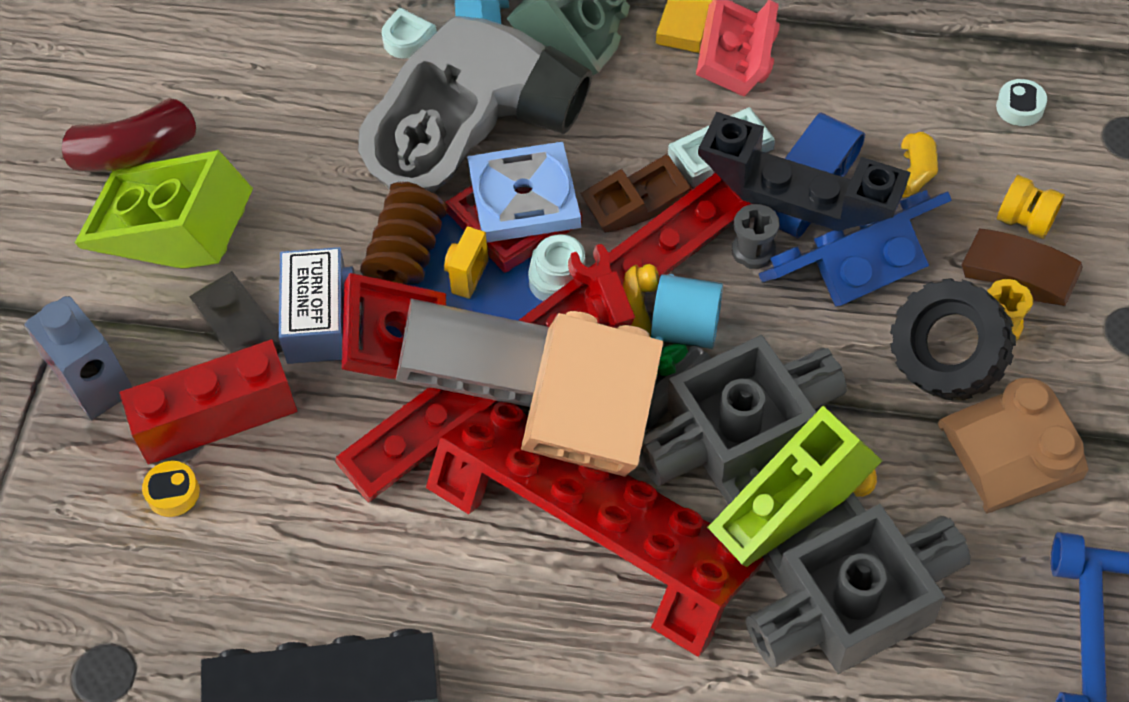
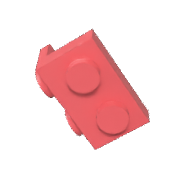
(737, 45)

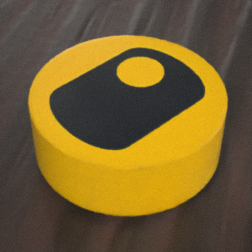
(170, 488)

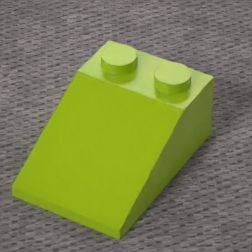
(168, 211)

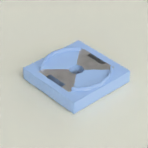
(512, 215)

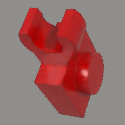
(607, 295)

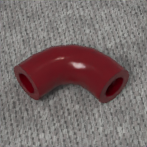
(129, 140)

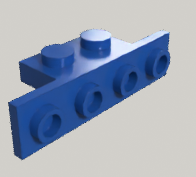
(866, 257)

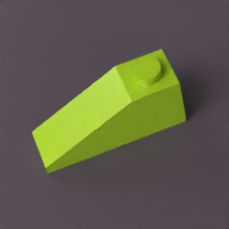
(795, 488)

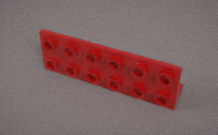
(607, 508)

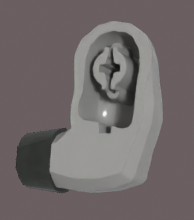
(455, 93)

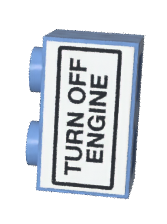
(312, 304)

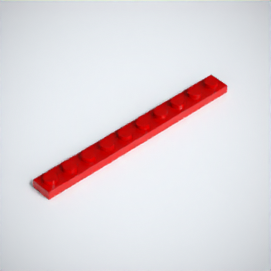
(416, 428)

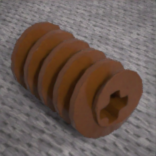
(404, 234)

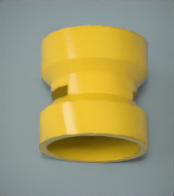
(1020, 201)

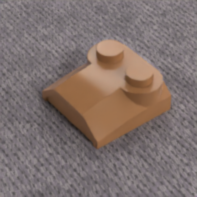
(1017, 444)

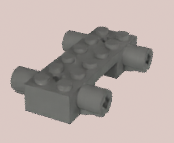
(733, 422)

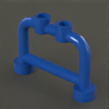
(1075, 561)

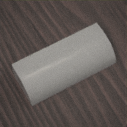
(471, 353)

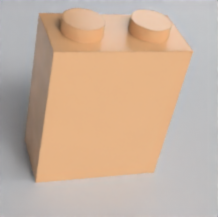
(593, 393)

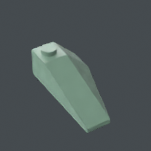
(575, 27)

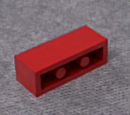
(208, 402)

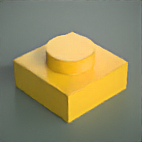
(466, 262)

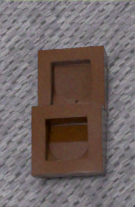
(630, 200)
(1040, 268)

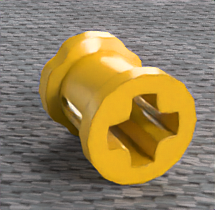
(1015, 299)

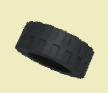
(924, 310)

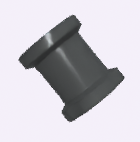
(763, 233)

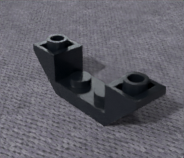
(735, 154)

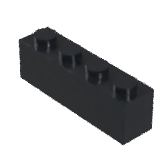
(346, 671)

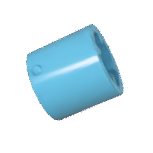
(686, 311)

